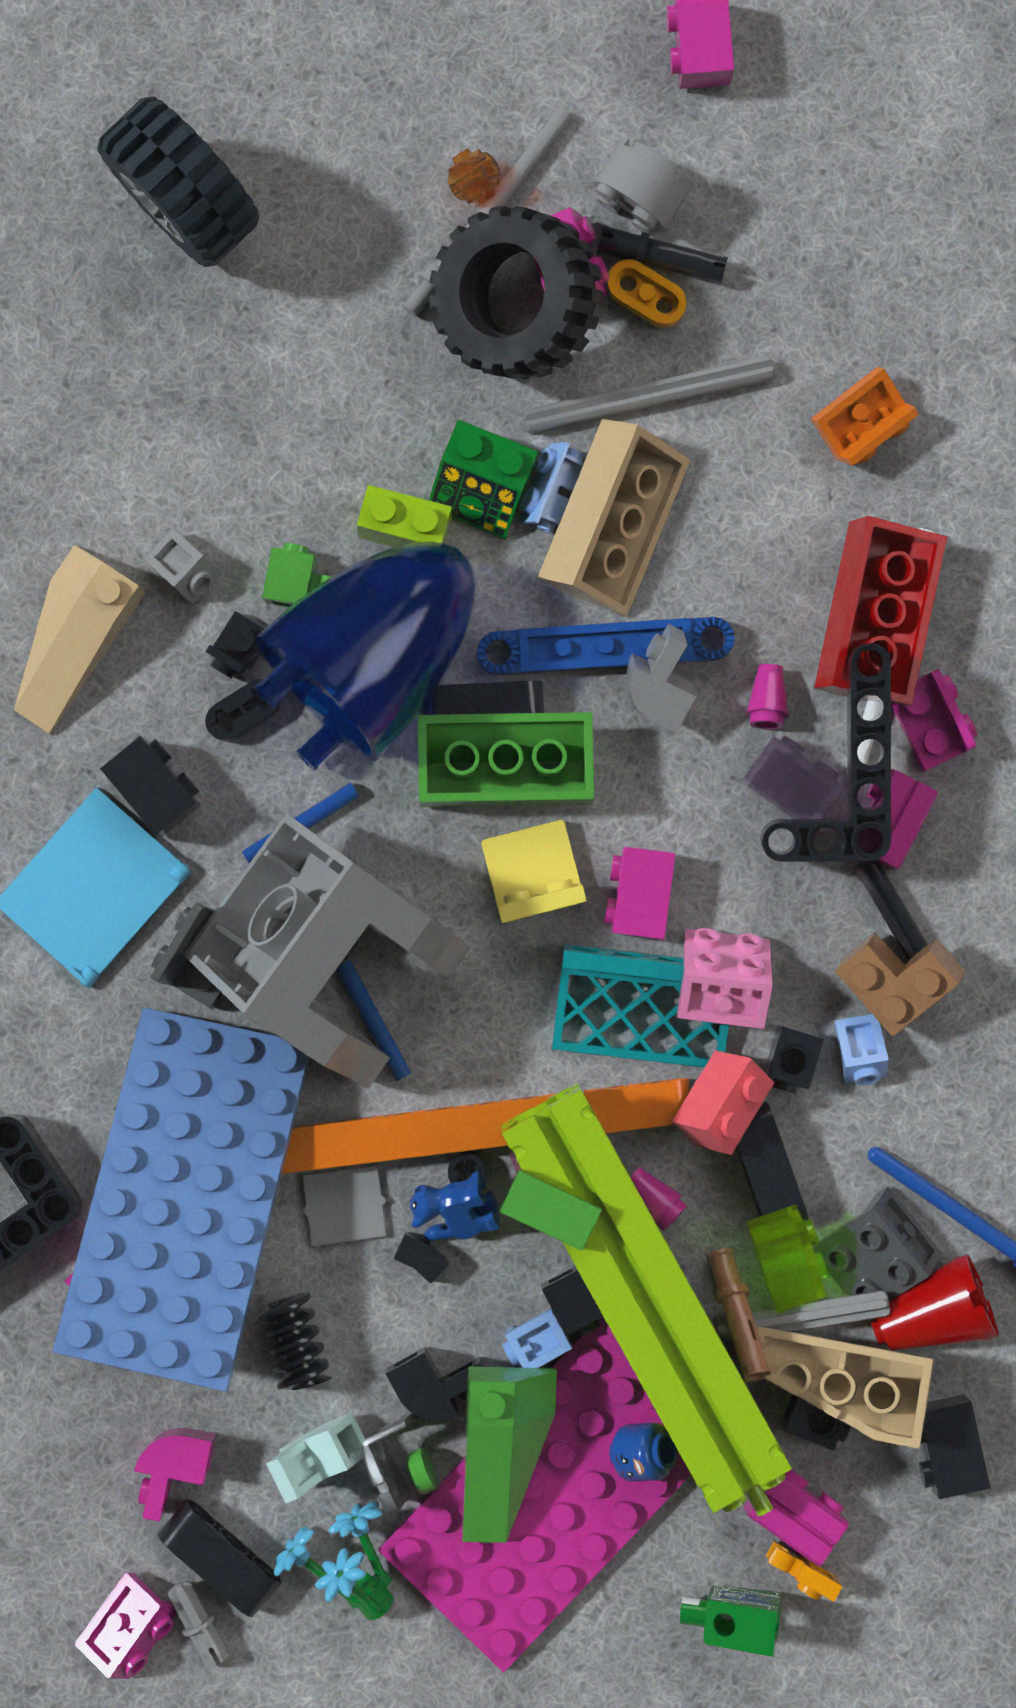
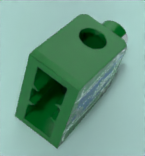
(753, 1614)

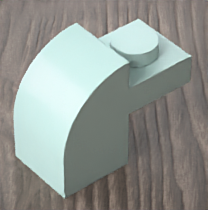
(317, 1456)

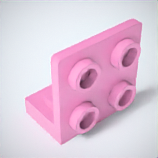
(725, 978)

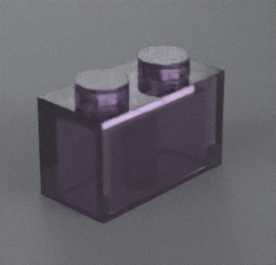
(792, 781)

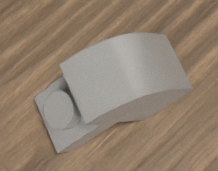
(653, 686)

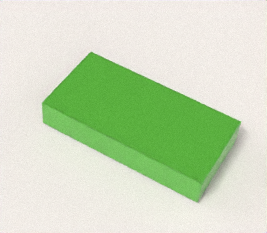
(550, 1210)

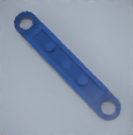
(596, 645)

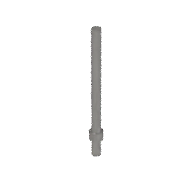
(503, 193)

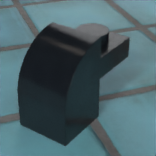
(423, 1387)

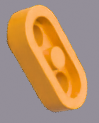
(648, 292)

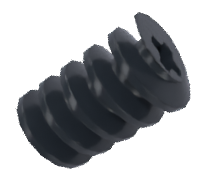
(295, 1342)

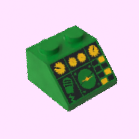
(483, 478)

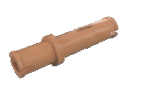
(733, 1296)

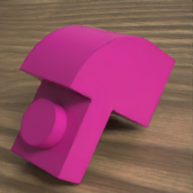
(175, 1455)

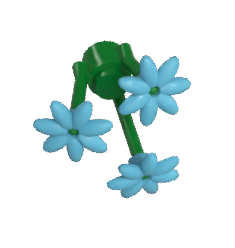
(357, 1587)

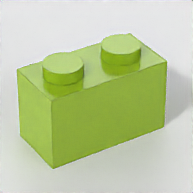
(401, 518)

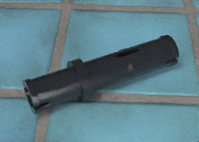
(662, 254)

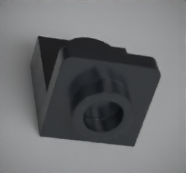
(235, 647)

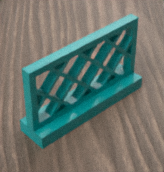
(635, 968)

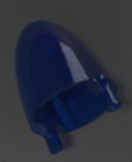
(370, 645)

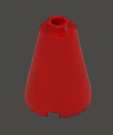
(939, 1310)

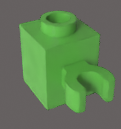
(290, 575)

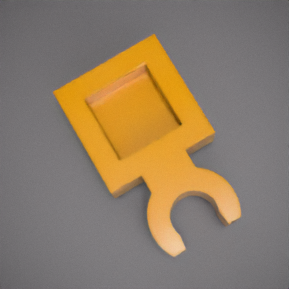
(811, 1579)

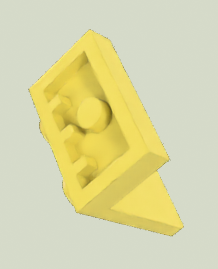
(533, 871)

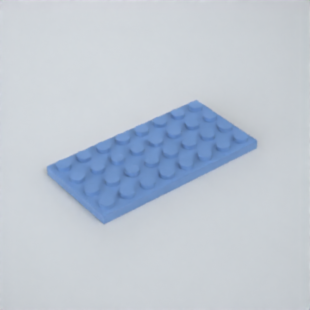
(183, 1200)

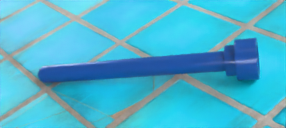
(943, 1202)

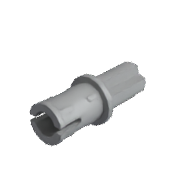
(197, 1623)

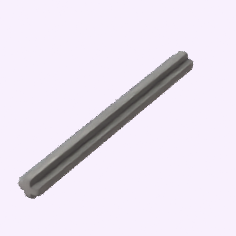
(649, 394)

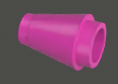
(768, 698)
(659, 1198)

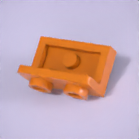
(864, 418)

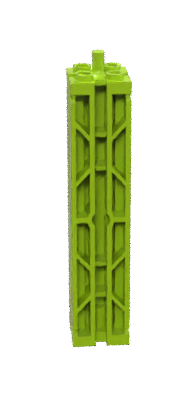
(653, 1307)

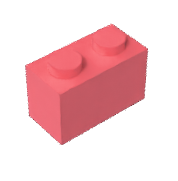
(723, 1102)

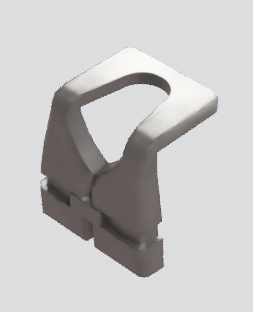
(383, 1469)

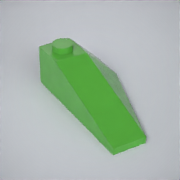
(504, 1438)

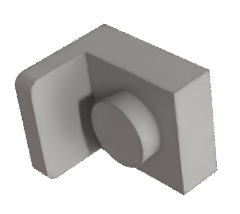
(183, 566)

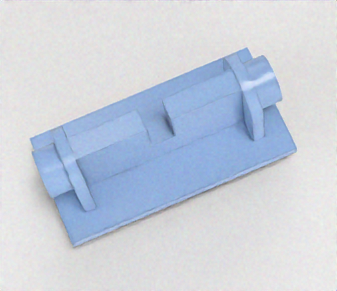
(557, 468)

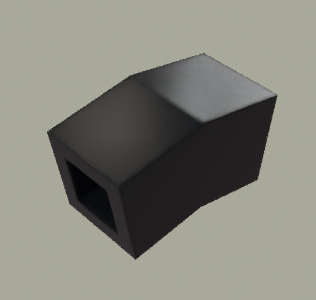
(421, 1256)

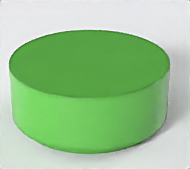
(421, 1471)

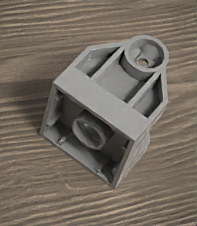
(290, 930)

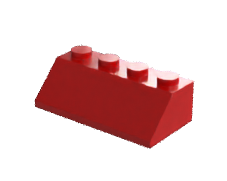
(882, 599)

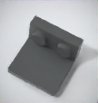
(175, 969)
(879, 1249)

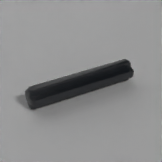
(891, 908)

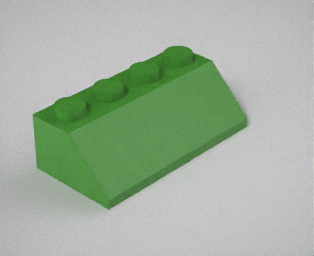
(505, 759)

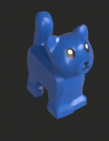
(460, 1204)

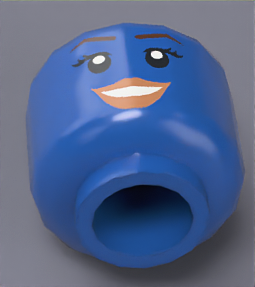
(642, 1452)

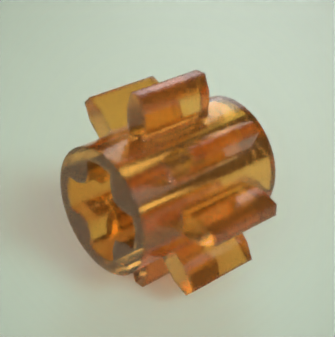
(474, 176)

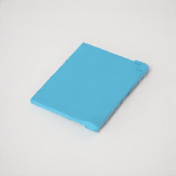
(93, 887)

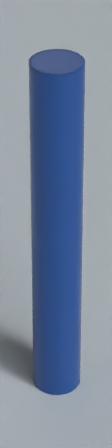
(313, 815)
(373, 1019)

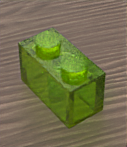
(787, 1258)

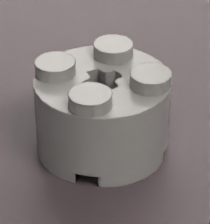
(641, 185)

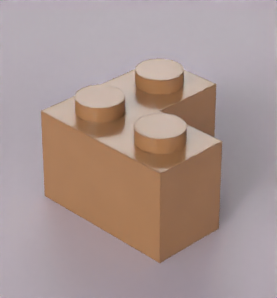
(896, 990)

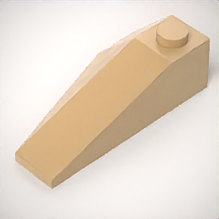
(76, 626)
(861, 1385)

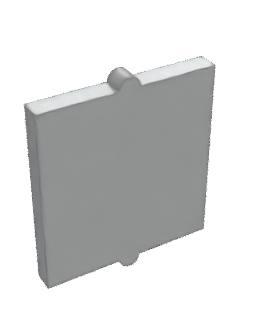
(344, 1205)

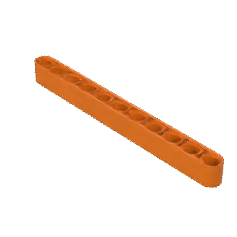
(468, 1126)

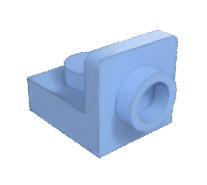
(862, 1049)
(536, 1341)

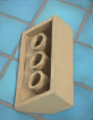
(614, 516)

